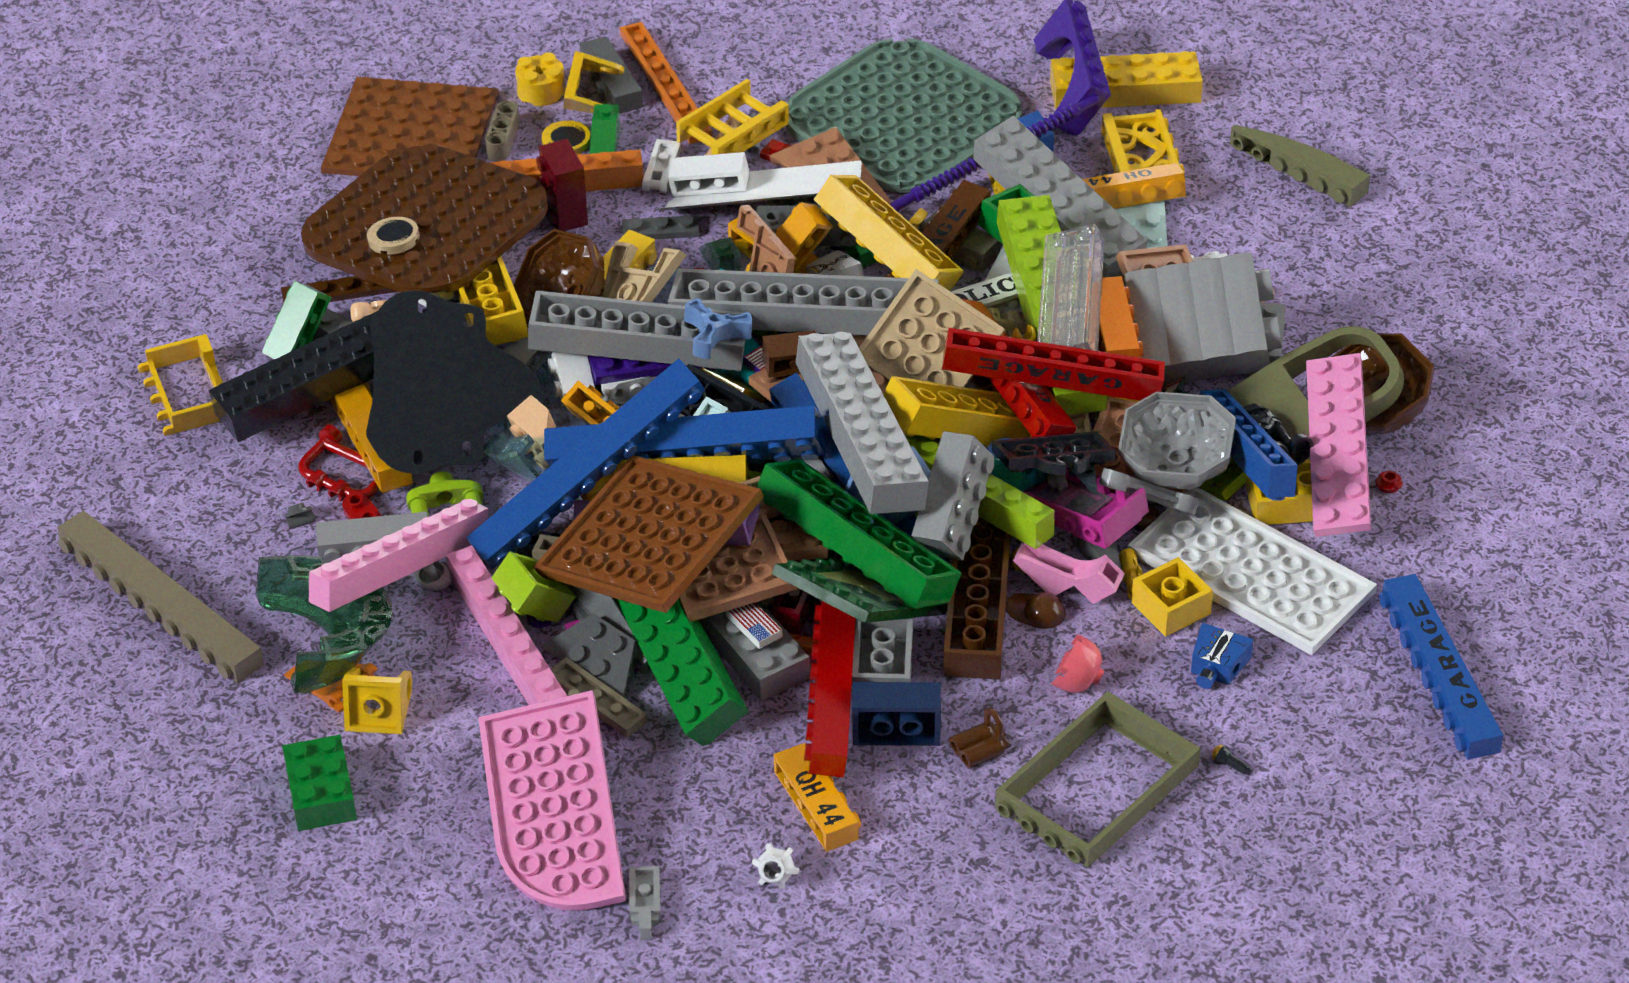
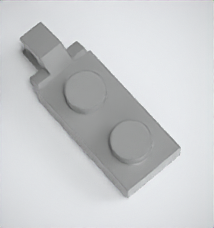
(644, 898)

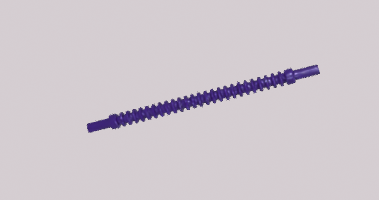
(918, 193)

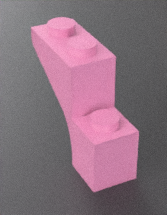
(1058, 572)

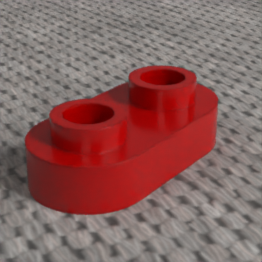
(359, 506)

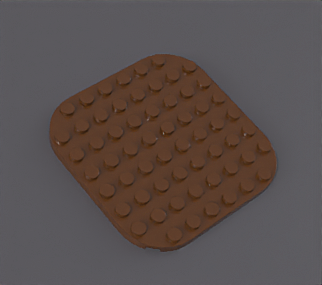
(463, 213)

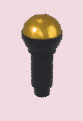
(1222, 755)

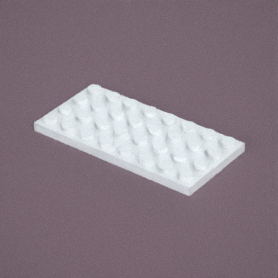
(1257, 570)

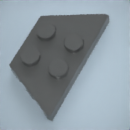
(598, 650)

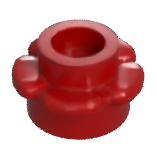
(1389, 482)

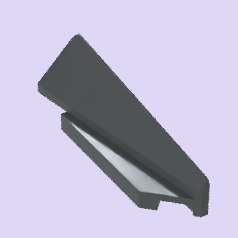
(603, 606)

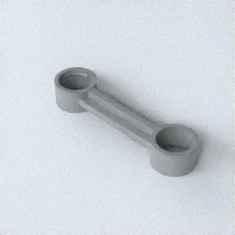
(1154, 493)

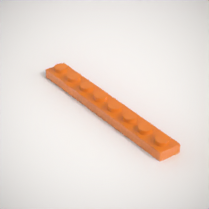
(659, 73)

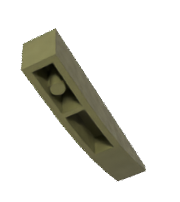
(1304, 163)

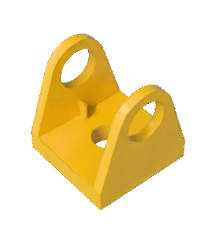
(586, 62)
(391, 694)

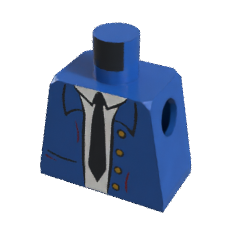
(1219, 655)

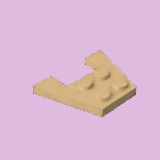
(635, 283)

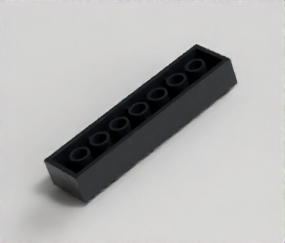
(296, 380)

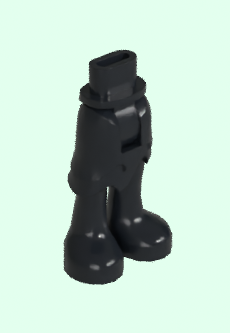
(1297, 447)

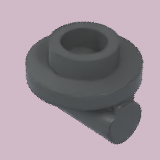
(299, 516)

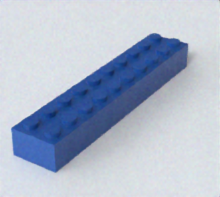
(757, 434)

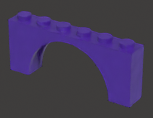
(1070, 29)

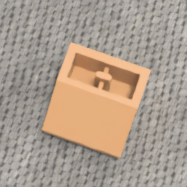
(532, 419)

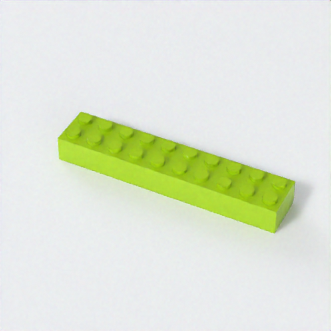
(1023, 232)

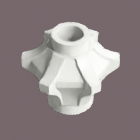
(766, 870)

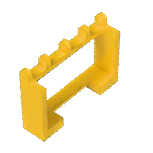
(176, 353)

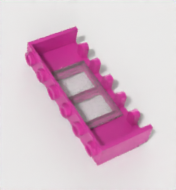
(1091, 516)

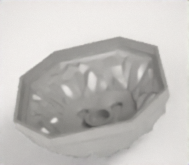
(1177, 439)

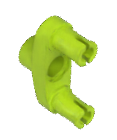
(442, 490)

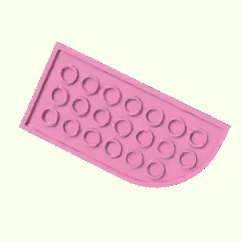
(553, 803)

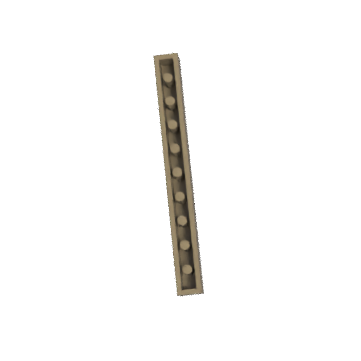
(160, 597)

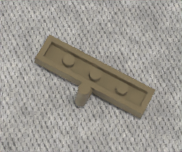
(611, 706)

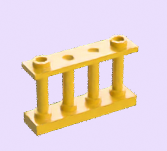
(738, 139)

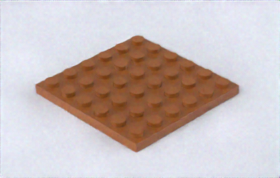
(403, 115)
(648, 533)

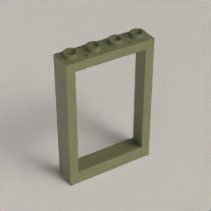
(1130, 723)

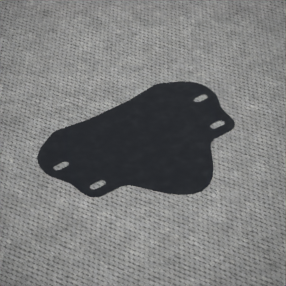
(438, 383)

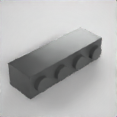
(616, 89)

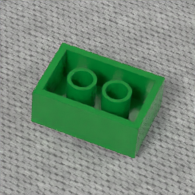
(319, 782)

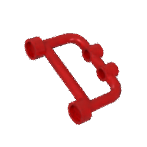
(329, 440)

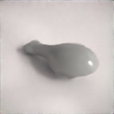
(434, 576)

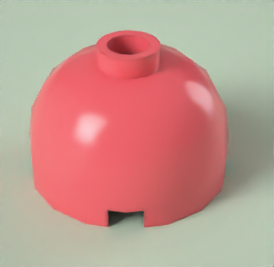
(1080, 666)

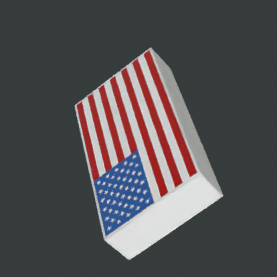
(755, 624)

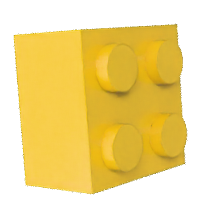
(1172, 596)

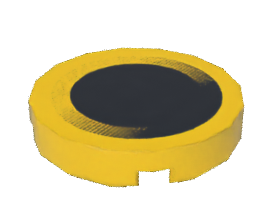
(573, 131)

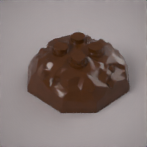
(560, 265)
(1417, 381)

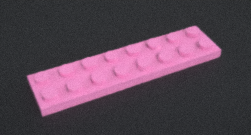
(1339, 446)

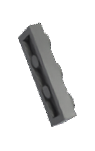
(664, 227)

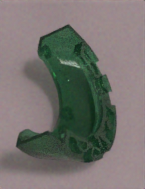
(350, 628)

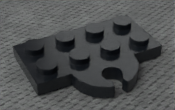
(1054, 452)

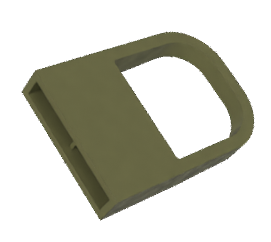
(1277, 391)

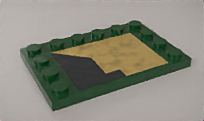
(850, 590)

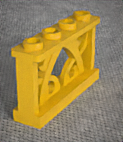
(1126, 128)

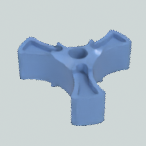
(714, 327)

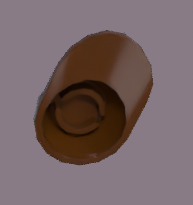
(1036, 610)

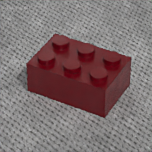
(564, 185)

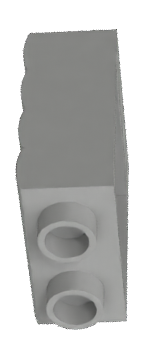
(1204, 317)

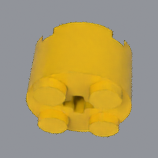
(540, 79)

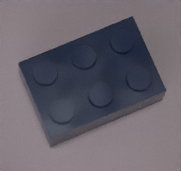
(896, 713)

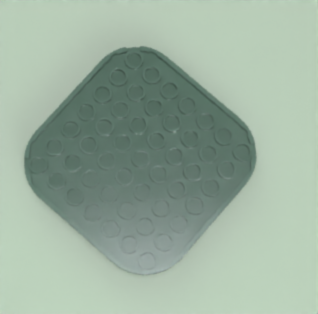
(903, 110)

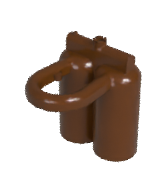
(981, 741)

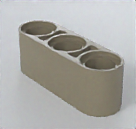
(502, 131)

